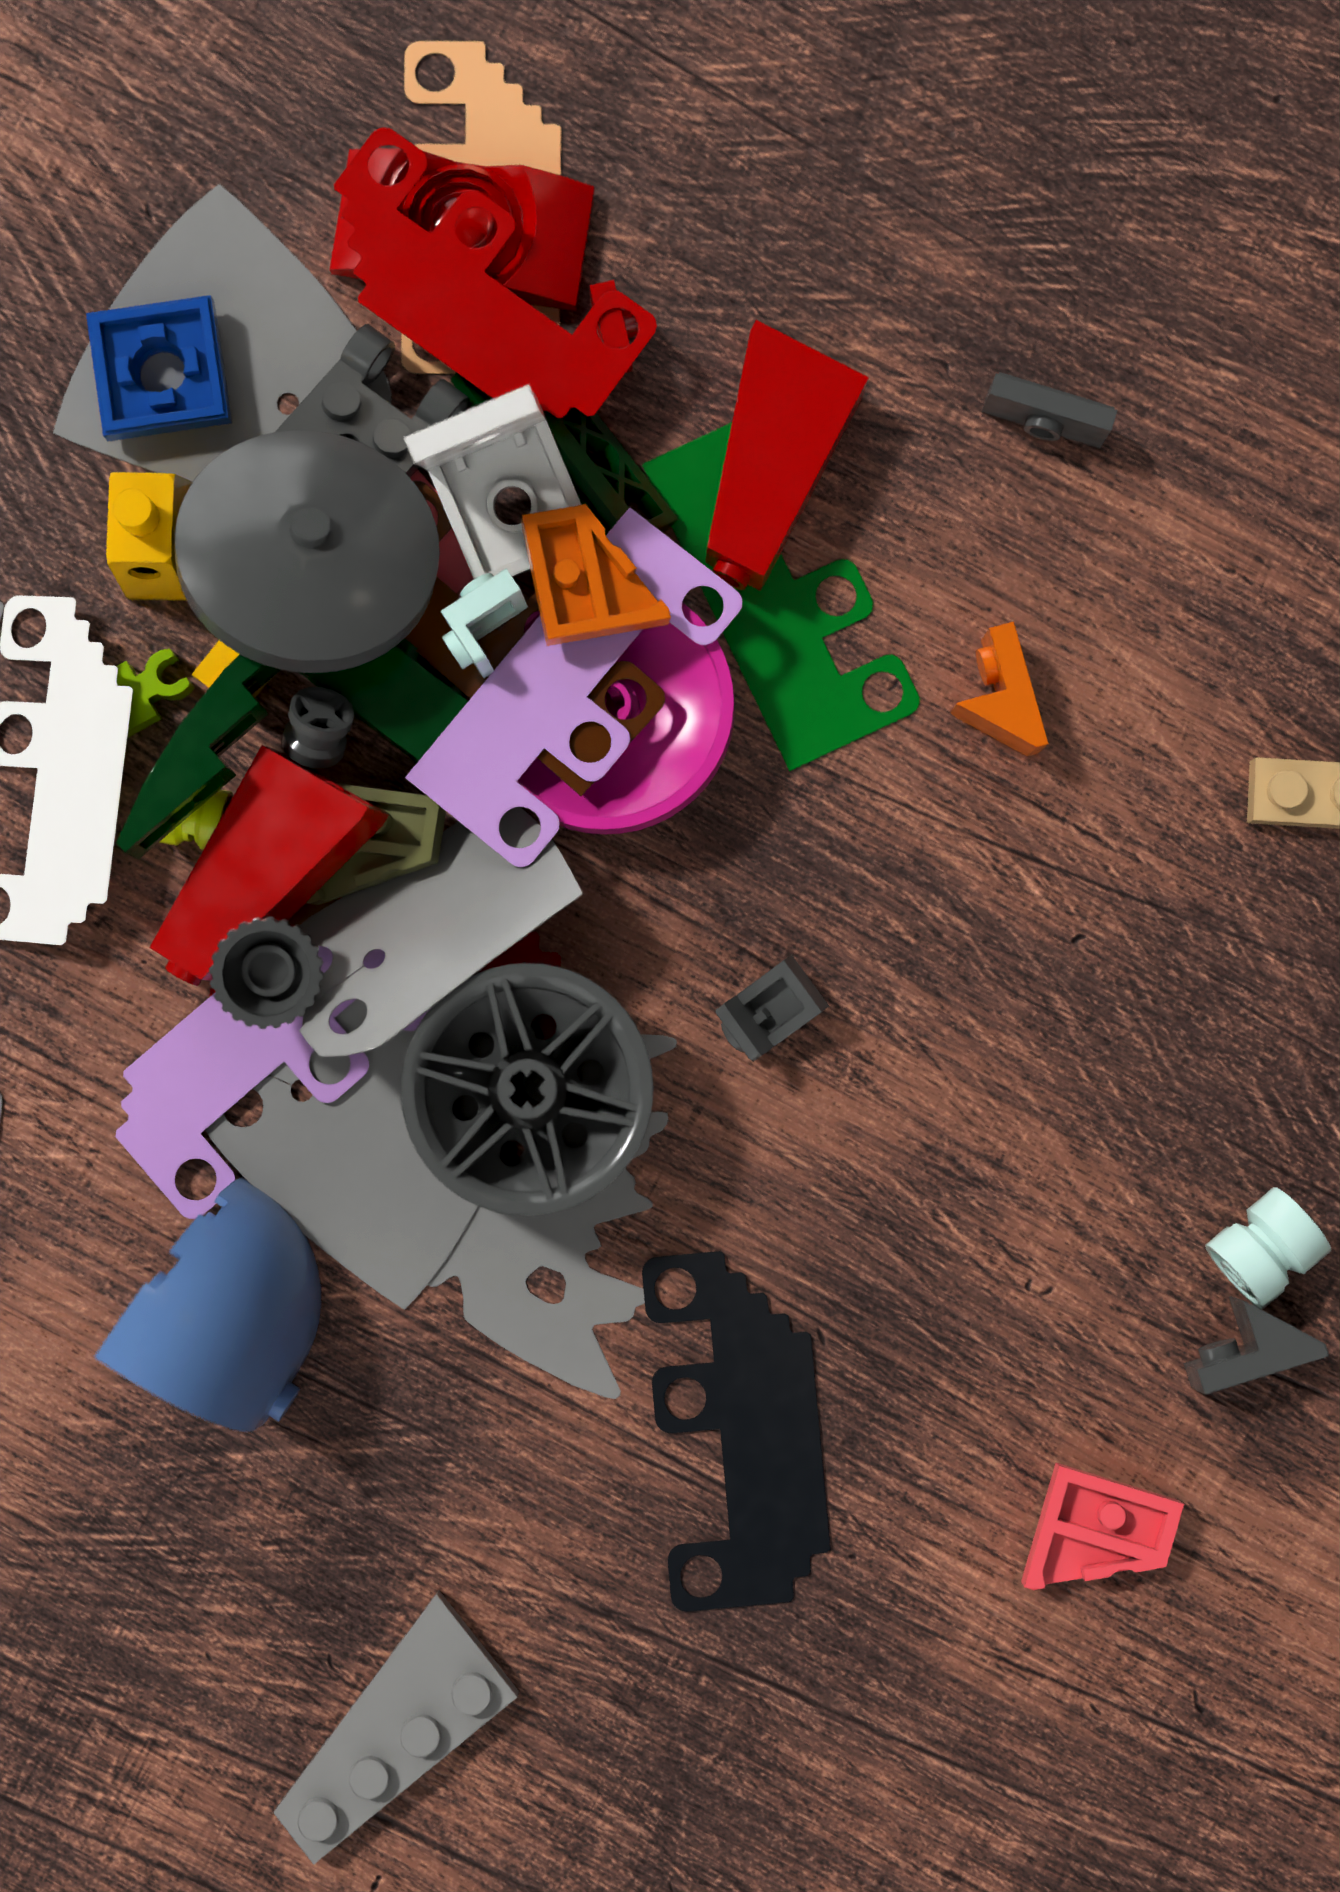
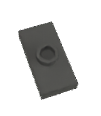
(1049, 411)

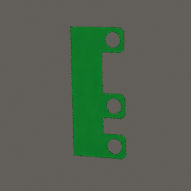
(781, 626)

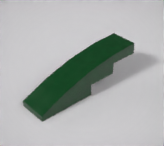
(191, 762)

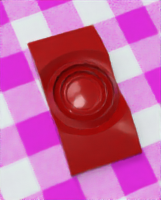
(550, 214)

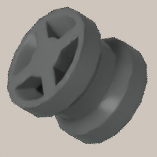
(317, 727)

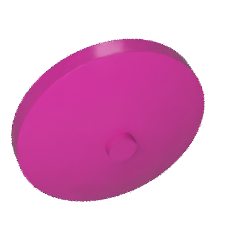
(672, 753)

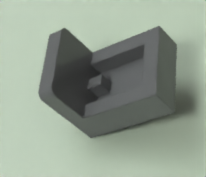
(770, 1009)

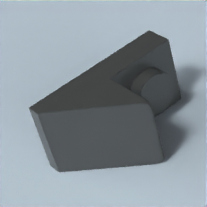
(1267, 1349)

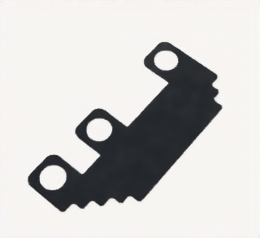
(770, 1435)

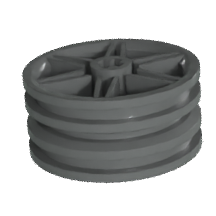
(443, 1068)

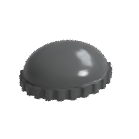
(266, 972)

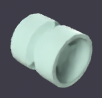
(1275, 1241)

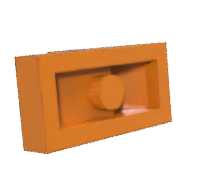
(1012, 710)

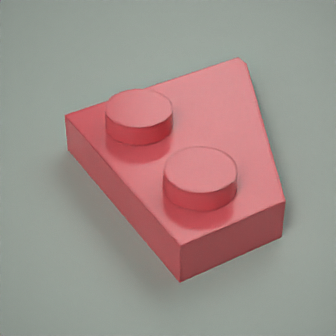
(1098, 1529)

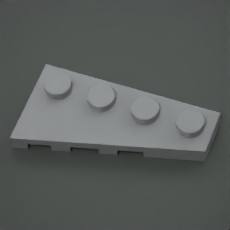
(406, 1720)

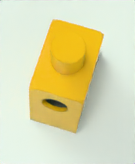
(142, 533)

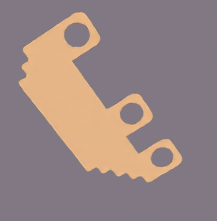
(496, 133)

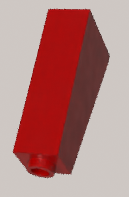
(780, 440)
(265, 858)

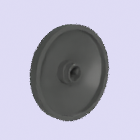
(306, 551)

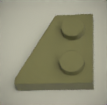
(401, 846)

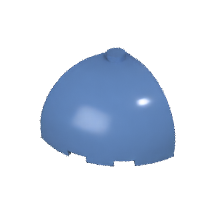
(228, 1318)

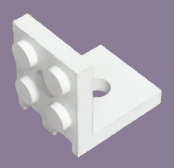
(478, 458)

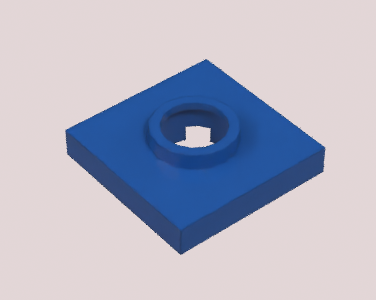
(128, 337)

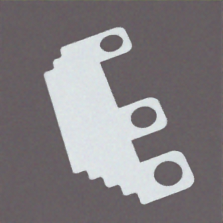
(80, 766)

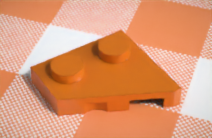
(584, 580)

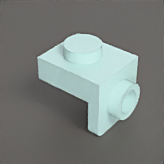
(481, 609)

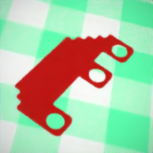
(455, 311)

